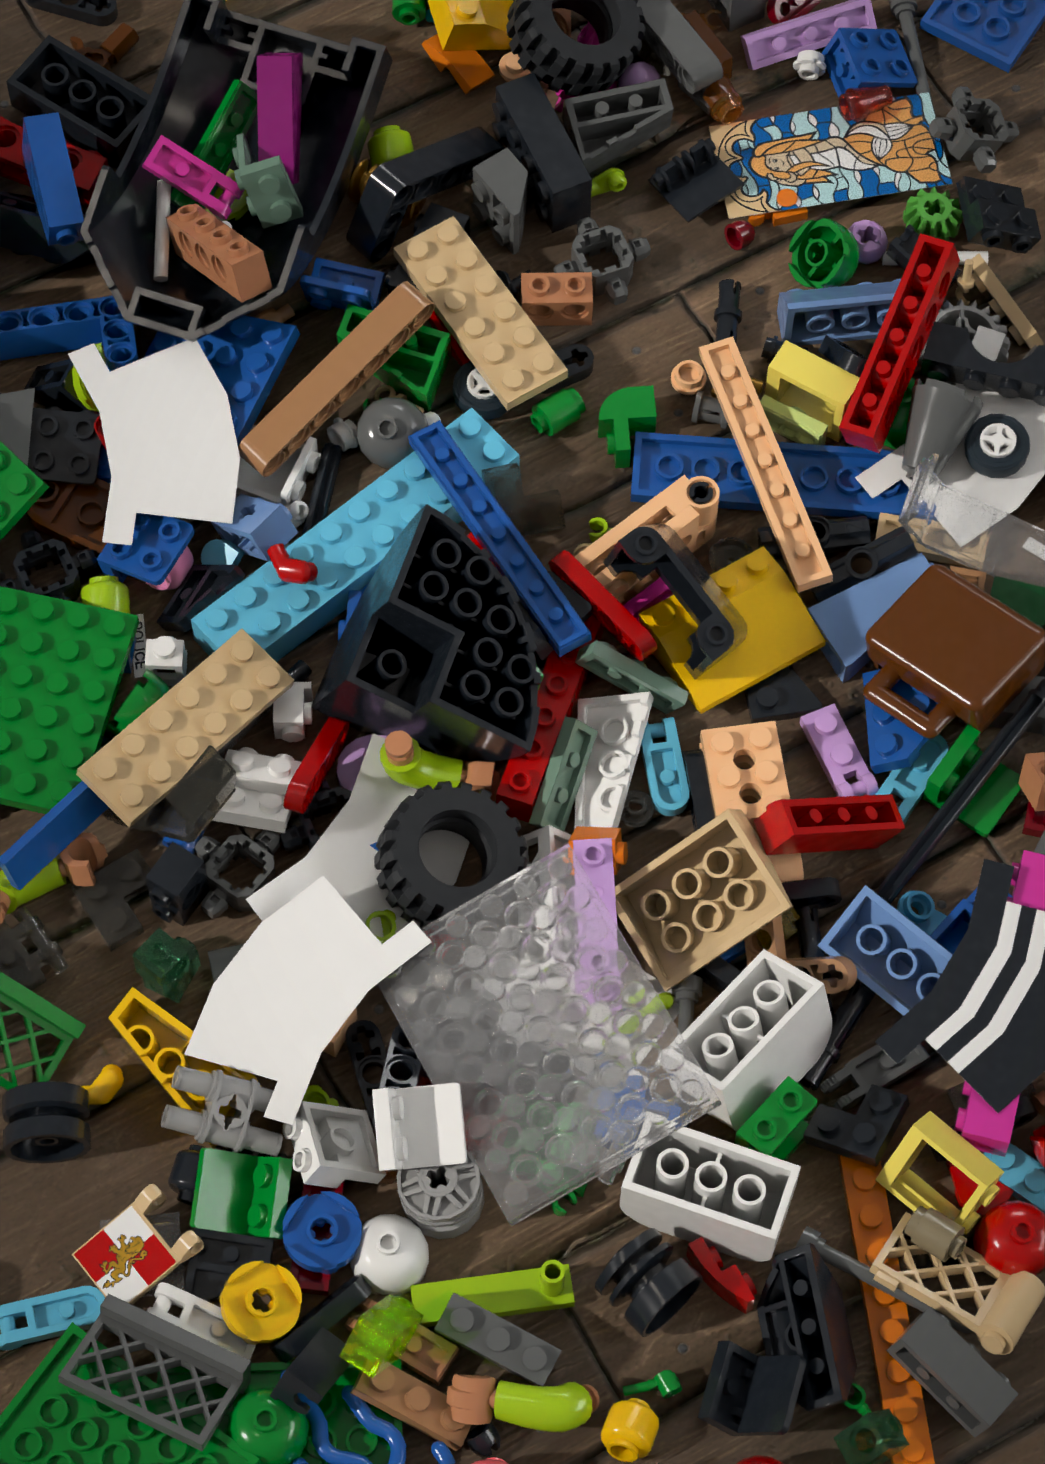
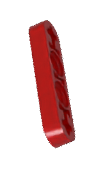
(605, 605)
(316, 765)

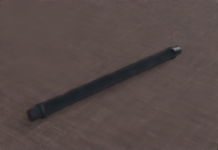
(963, 794)

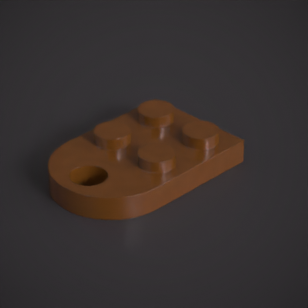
(73, 514)

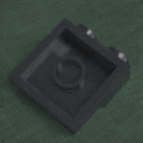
(997, 215)

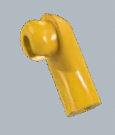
(105, 1085)

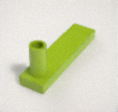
(499, 1293)

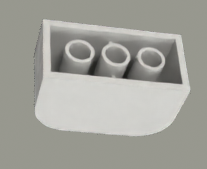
(759, 1033)
(712, 1191)

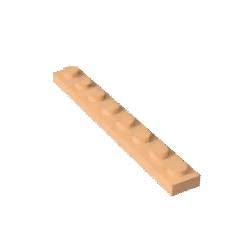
(765, 465)

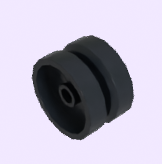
(46, 1122)

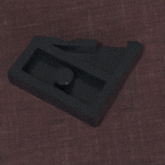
(220, 1258)

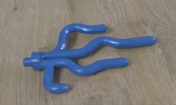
(372, 1423)

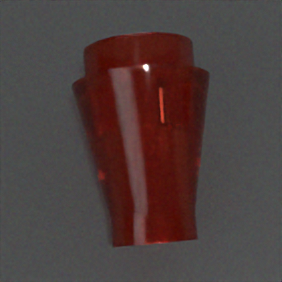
(862, 102)

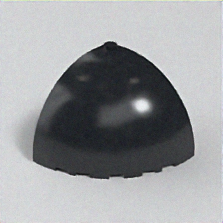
(437, 650)

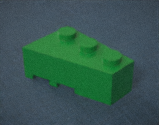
(415, 366)

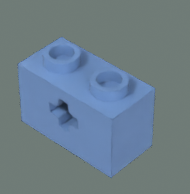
(257, 526)

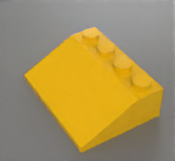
(471, 24)
(776, 637)

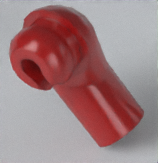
(290, 569)

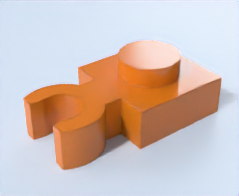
(785, 198)

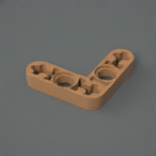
(815, 965)

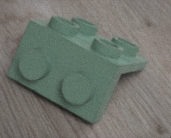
(267, 186)

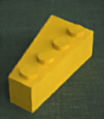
(161, 1046)

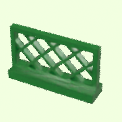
(44, 1015)

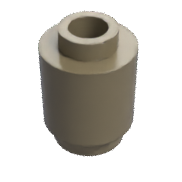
(936, 1233)

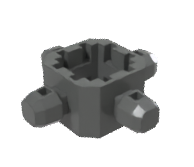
(962, 141)
(590, 241)
(218, 860)

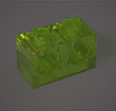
(381, 1335)

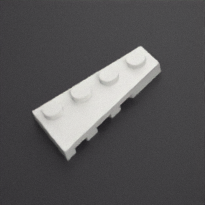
(612, 761)

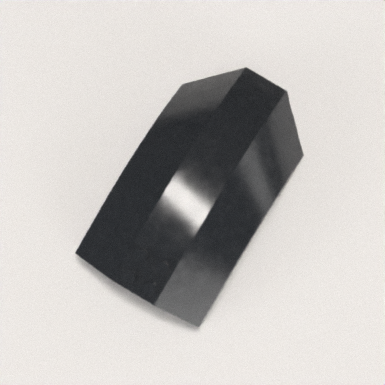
(200, 64)

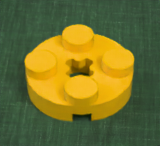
(265, 1279)

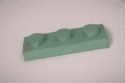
(631, 675)
(563, 774)

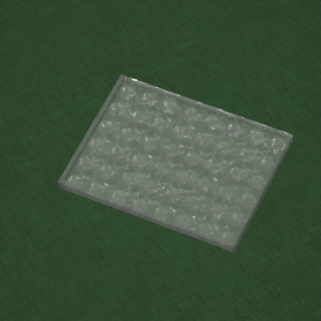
(547, 1033)

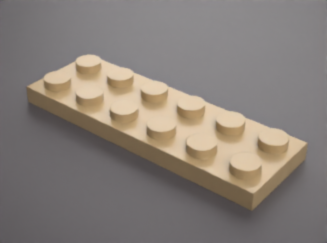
(480, 313)
(170, 736)

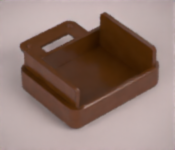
(955, 650)

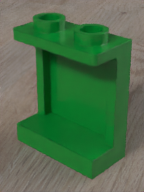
(779, 1122)

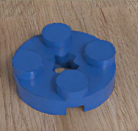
(328, 1254)

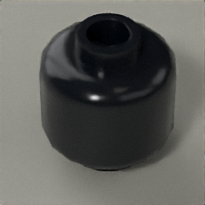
(184, 1173)

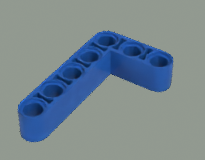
(69, 328)

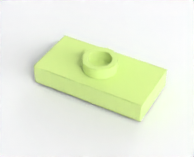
(793, 422)

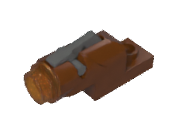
(719, 98)

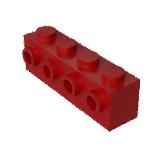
(828, 824)

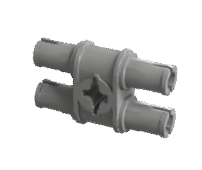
(209, 1124)

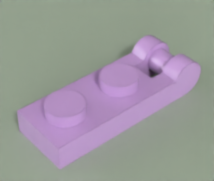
(837, 752)

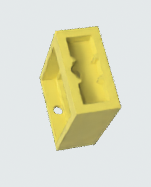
(812, 385)
(916, 1192)

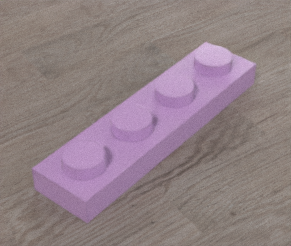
(804, 32)

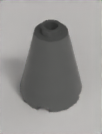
(936, 423)

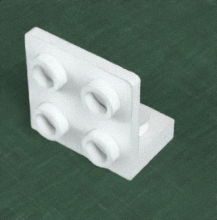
(419, 1126)

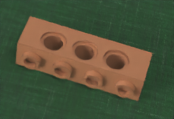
(219, 252)

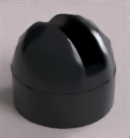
(483, 1439)

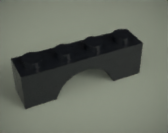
(953, 358)

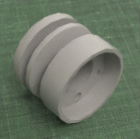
(448, 1208)

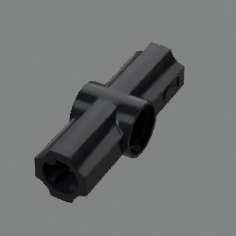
(835, 535)
(882, 553)

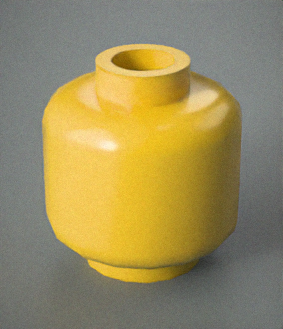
(629, 1430)

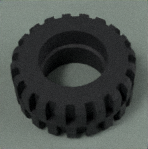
(568, 63)
(452, 810)

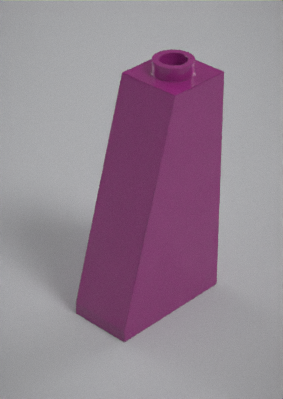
(280, 109)

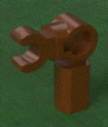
(112, 49)

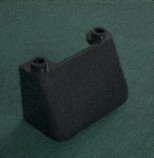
(662, 550)

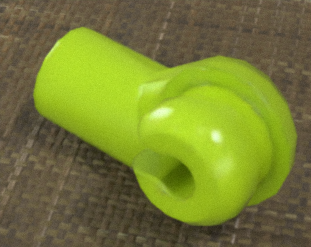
(609, 180)

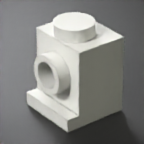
(167, 654)
(293, 712)

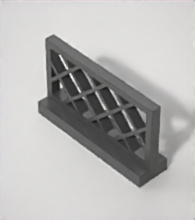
(165, 1341)

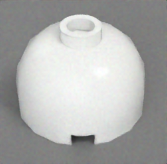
(391, 1254)

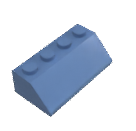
(836, 311)
(888, 950)

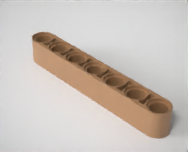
(335, 379)

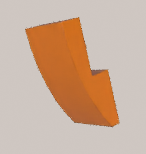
(464, 65)

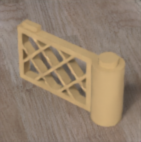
(999, 1317)

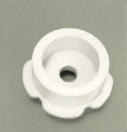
(810, 64)
(343, 433)

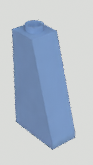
(852, 612)

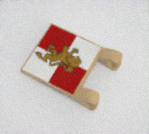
(131, 1254)

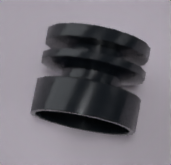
(641, 1275)

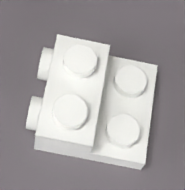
(259, 790)
(333, 1145)

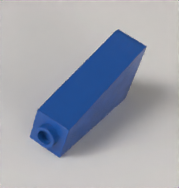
(52, 178)

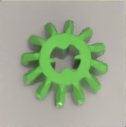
(933, 214)

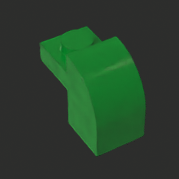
(622, 416)

